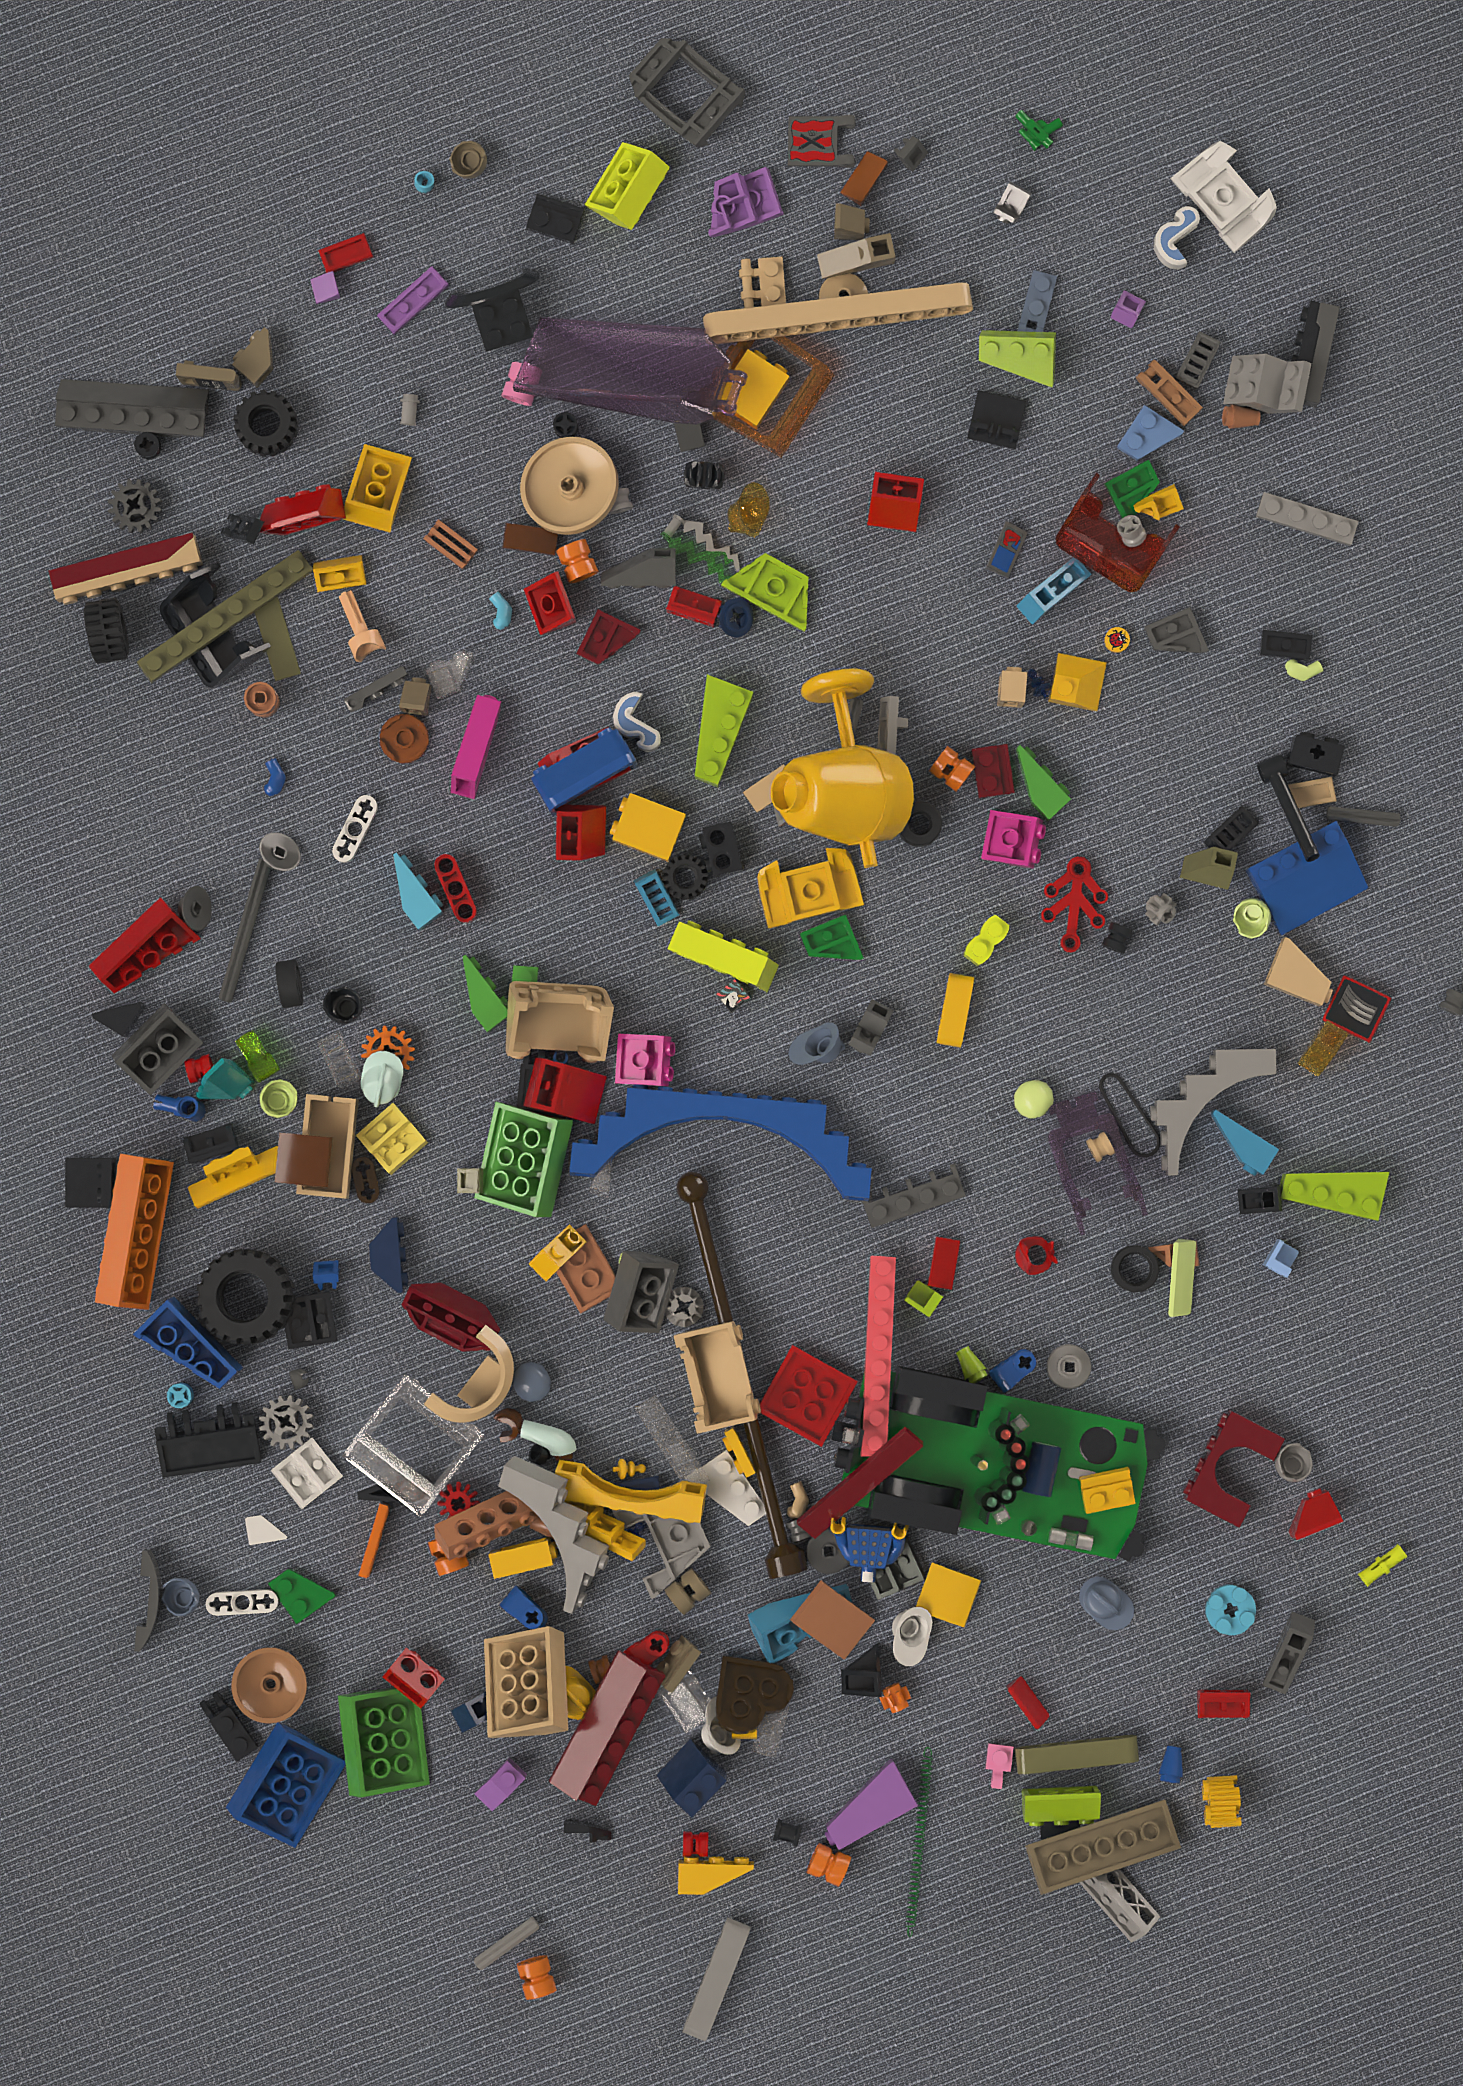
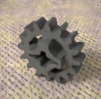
(130, 514)

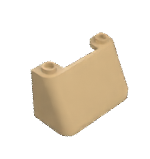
(558, 1019)
(717, 1376)

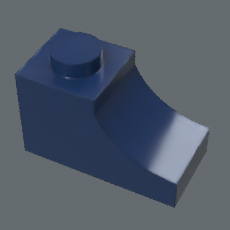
(471, 1712)

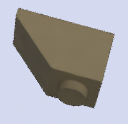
(850, 223)
(415, 697)

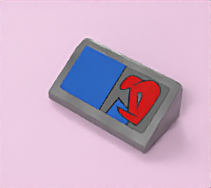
(1006, 550)

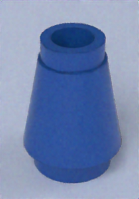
(1171, 1767)

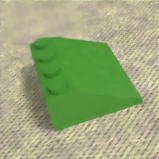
(524, 1159)
(382, 1742)

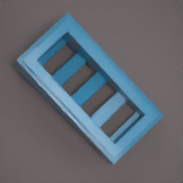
(639, 882)

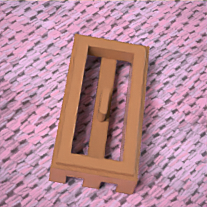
(434, 531)

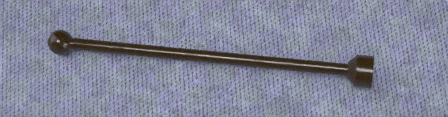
(784, 1556)

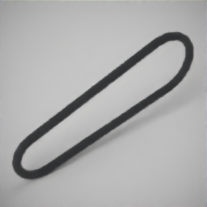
(1118, 1121)

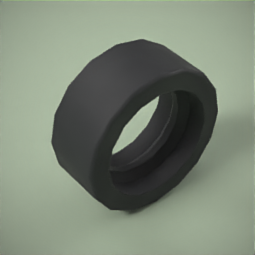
(289, 983)
(1153, 1265)

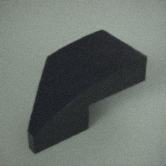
(595, 1831)

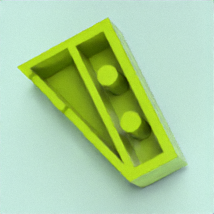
(1020, 353)

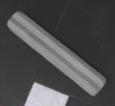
(506, 1943)

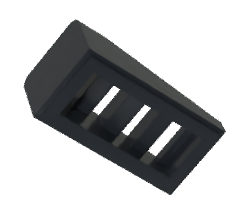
(1221, 840)

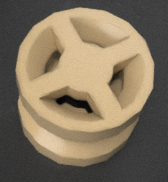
(1100, 1147)

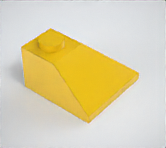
(1077, 682)

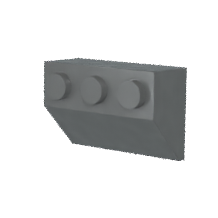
(157, 1049)
(640, 1292)

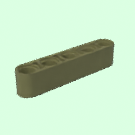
(1077, 1754)

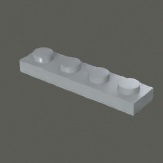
(1307, 519)

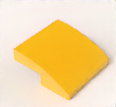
(948, 1594)

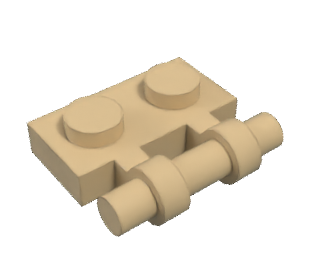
(771, 282)

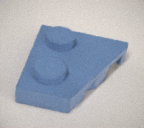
(1148, 434)

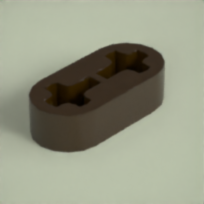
(371, 1178)

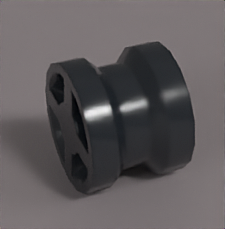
(563, 422)
(149, 451)

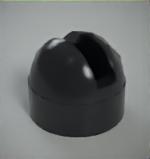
(537, 1459)

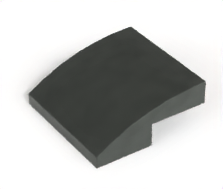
(900, 1574)

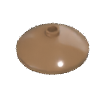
(256, 1697)

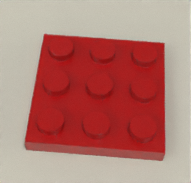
(807, 1395)

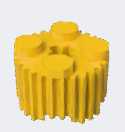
(1222, 1801)

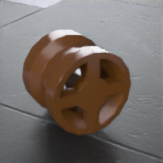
(599, 1668)

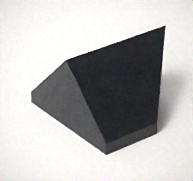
(863, 1675)

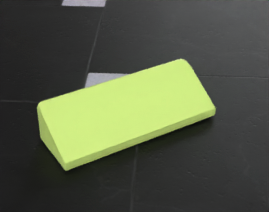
(1182, 1277)

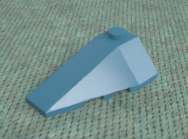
(776, 1631)

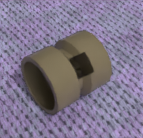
(681, 1597)

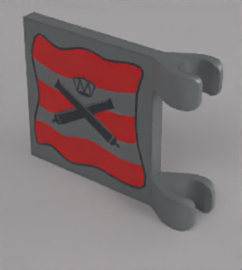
(815, 141)

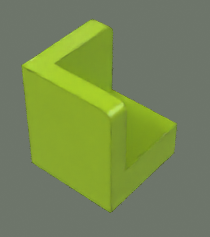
(923, 1298)

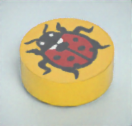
(1116, 639)

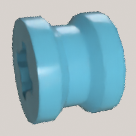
(177, 1398)

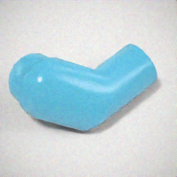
(504, 611)

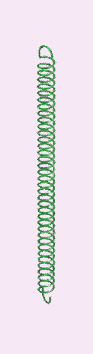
(921, 1822)

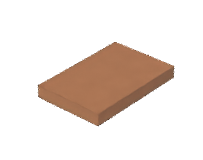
(587, 1274)
(832, 1620)

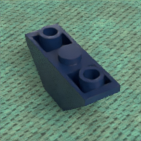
(388, 1255)

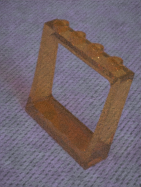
(798, 409)

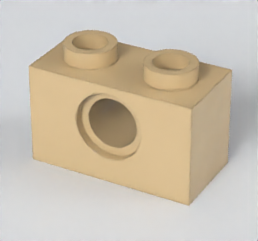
(1012, 687)

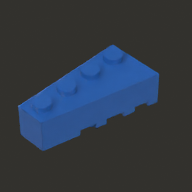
(188, 1343)

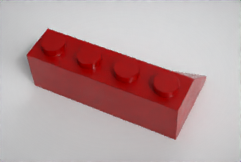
(143, 946)

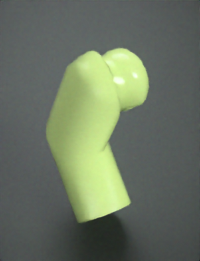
(1301, 671)

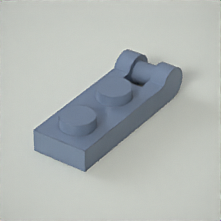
(1037, 301)

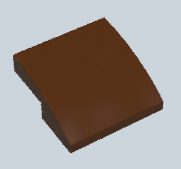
(303, 1159)

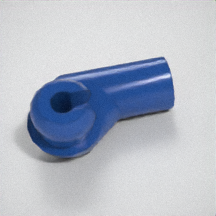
(276, 779)

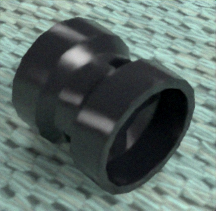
(1117, 939)

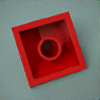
(1314, 1514)

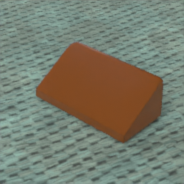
(864, 178)

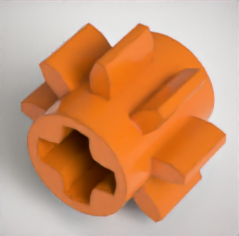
(895, 1697)

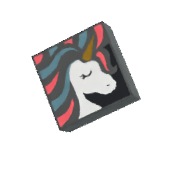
(733, 996)

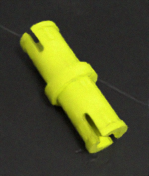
(1382, 1565)

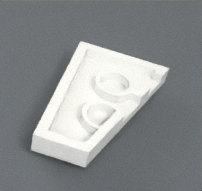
(732, 1489)

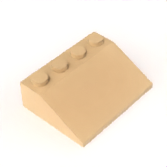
(526, 1683)

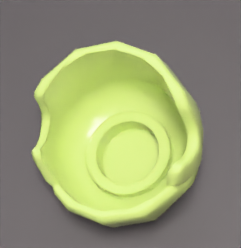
(1252, 917)
(278, 1098)
(1033, 1098)

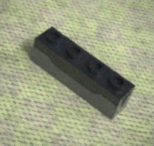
(1315, 345)

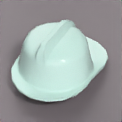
(381, 1077)

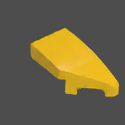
(1160, 503)

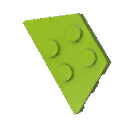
(773, 588)

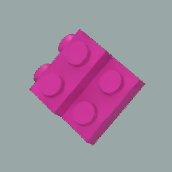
(1013, 839)
(644, 1060)

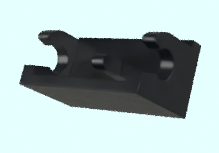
(210, 1143)

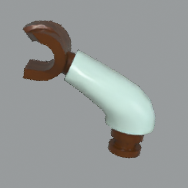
(555, 1440)

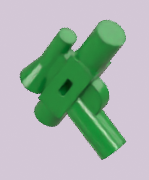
(1037, 132)

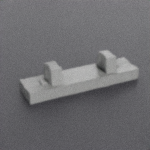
(889, 723)

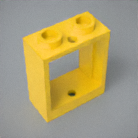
(523, 1557)

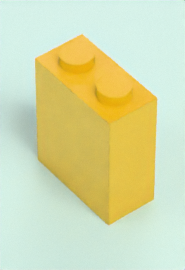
(761, 389)
(647, 827)

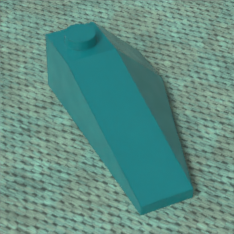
(225, 1081)

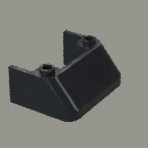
(222, 656)

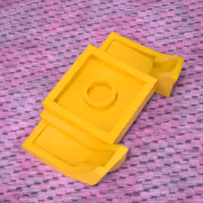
(809, 889)

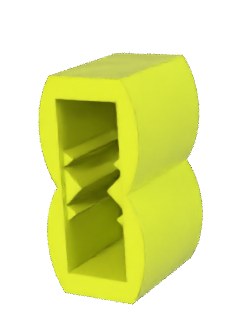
(990, 935)

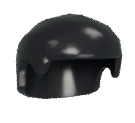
(342, 1005)

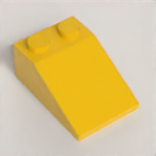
(377, 488)

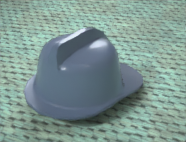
(817, 1044)
(1106, 1603)

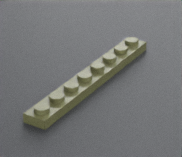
(224, 616)

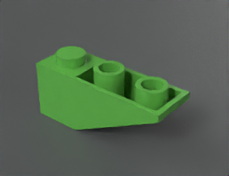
(1042, 790)
(484, 1002)

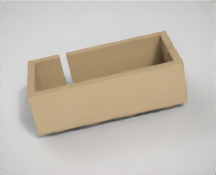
(337, 1121)

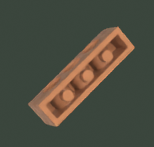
(471, 1521)

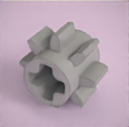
(1160, 909)

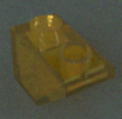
(1322, 1048)

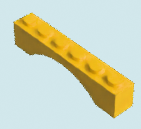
(680, 1501)

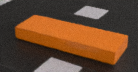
(374, 1540)

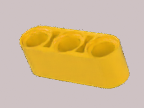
(955, 1010)

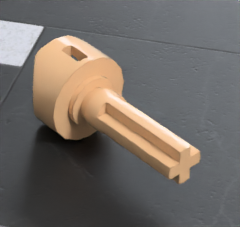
(365, 640)

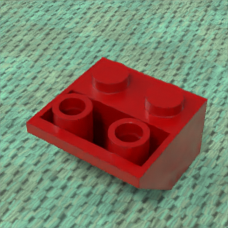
(895, 502)
(580, 832)

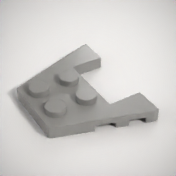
(677, 1542)

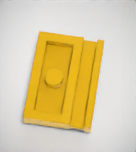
(733, 1442)
(1107, 1490)

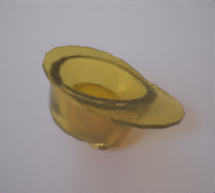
(749, 511)

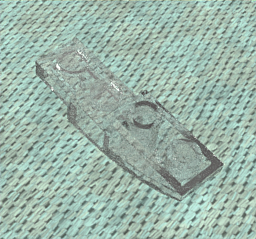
(671, 1441)

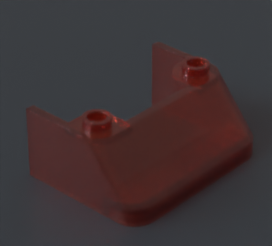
(1101, 546)

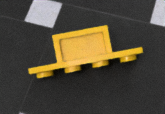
(232, 1174)

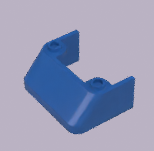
(583, 769)

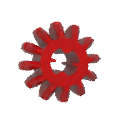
(456, 1494)

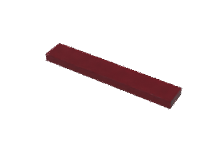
(860, 1482)

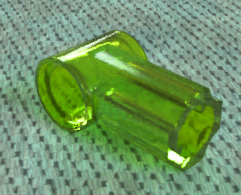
(259, 1060)

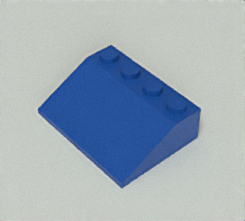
(1305, 889)
(285, 1785)

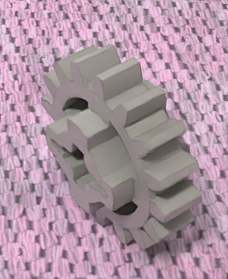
(292, 1414)

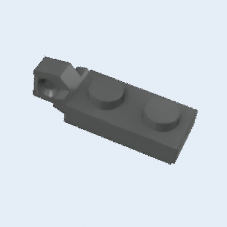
(374, 690)

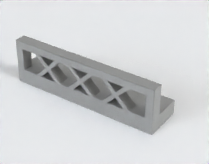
(1123, 1914)

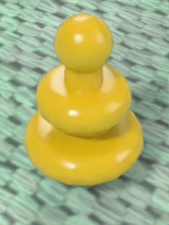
(630, 1468)

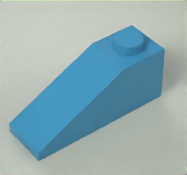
(1053, 590)
(1248, 1147)

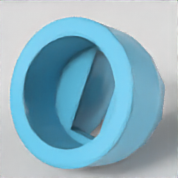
(418, 181)

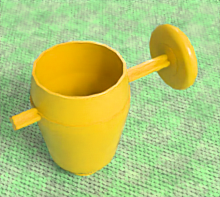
(849, 791)

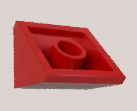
(549, 604)

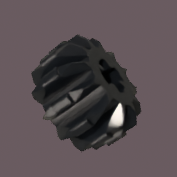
(704, 475)

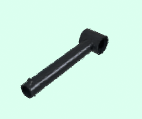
(1273, 771)

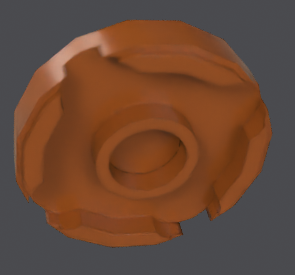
(404, 738)

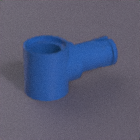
(179, 1106)

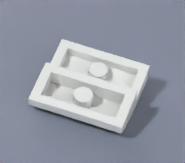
(306, 1473)

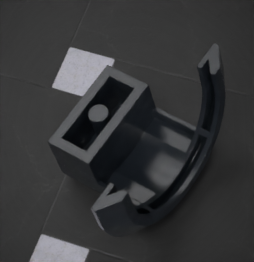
(499, 311)

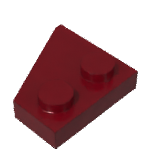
(605, 637)

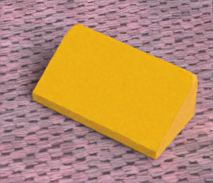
(339, 573)

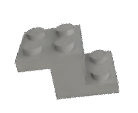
(1267, 383)

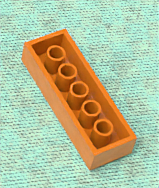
(134, 1232)

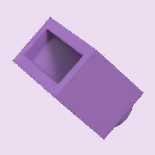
(501, 1784)

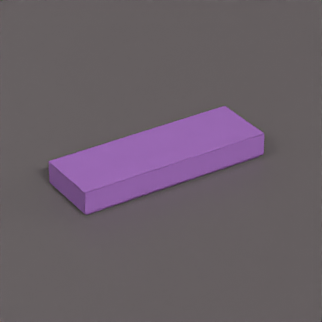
(413, 300)

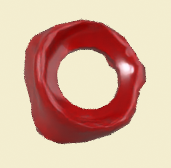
(1023, 1260)

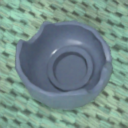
(531, 1381)
(180, 1596)

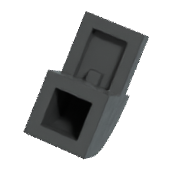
(870, 1027)

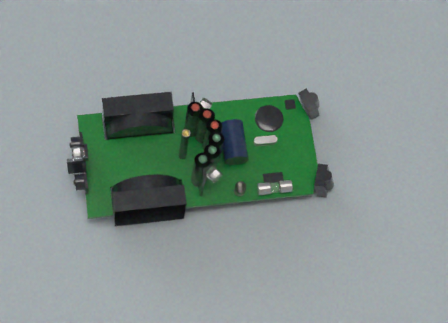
(1013, 1467)

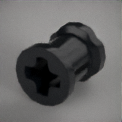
(787, 1832)

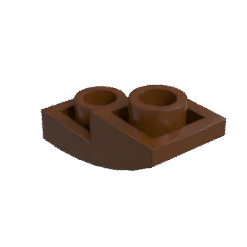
(529, 539)

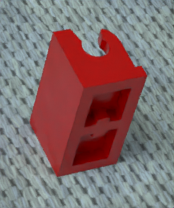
(693, 606)
(1223, 1703)

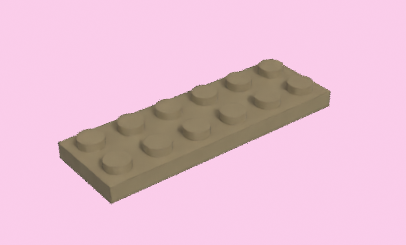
(1102, 1847)

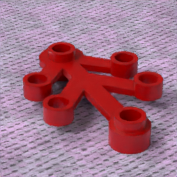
(1075, 900)

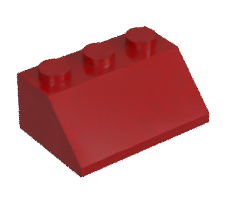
(303, 511)

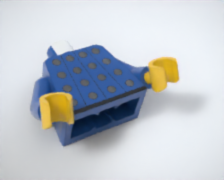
(869, 1545)

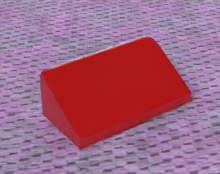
(943, 1263)
(1028, 1702)

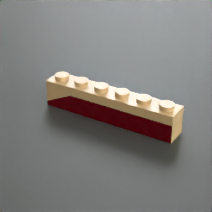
(125, 567)

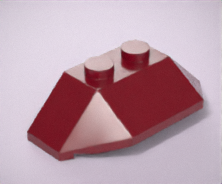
(448, 1315)

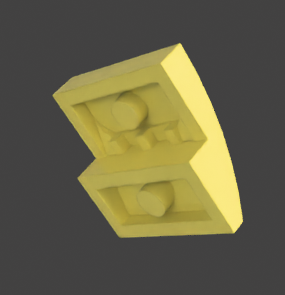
(391, 1138)

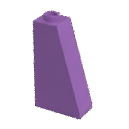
(873, 1806)

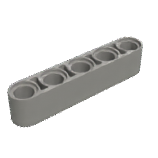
(716, 1979)

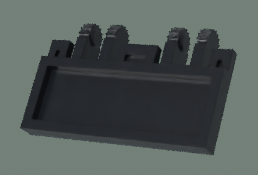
(207, 1447)

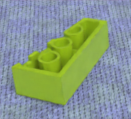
(721, 722)
(1346, 1193)

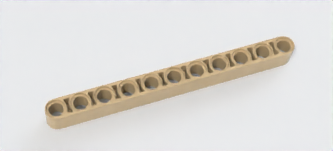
(838, 313)

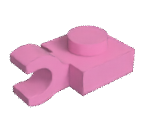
(999, 1760)

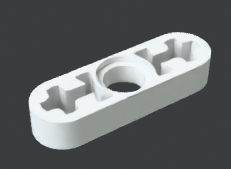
(365, 826)
(223, 1596)

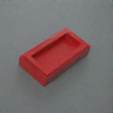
(345, 253)

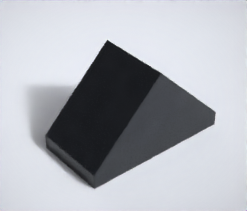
(121, 1018)
(1259, 1200)

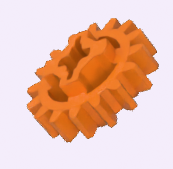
(386, 1040)

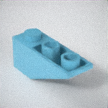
(415, 899)

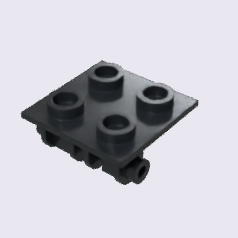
(996, 419)

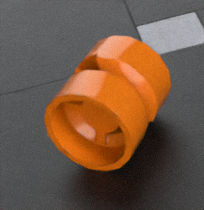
(577, 561)
(960, 772)
(442, 1563)
(828, 1864)
(537, 1980)

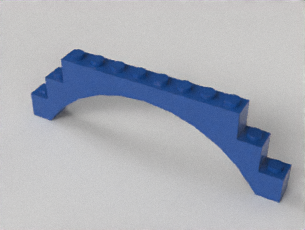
(794, 1121)

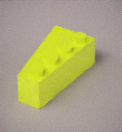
(723, 955)

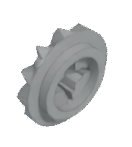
(695, 1308)

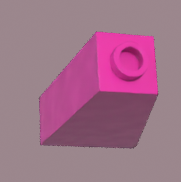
(475, 746)

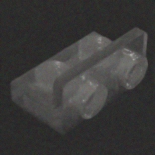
(687, 1702)

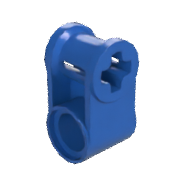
(1009, 1373)
(521, 1606)

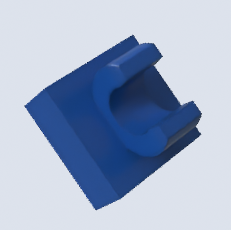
(325, 1273)

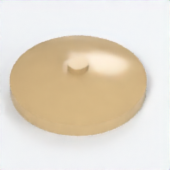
(569, 485)

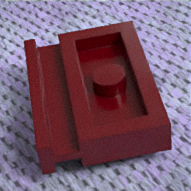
(992, 771)

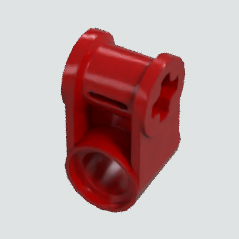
(645, 1651)

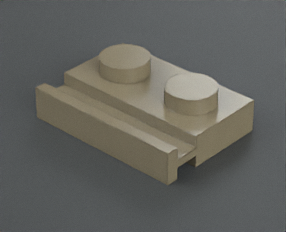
(678, 1662)

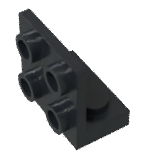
(89, 1182)

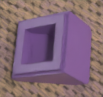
(325, 288)
(1127, 309)

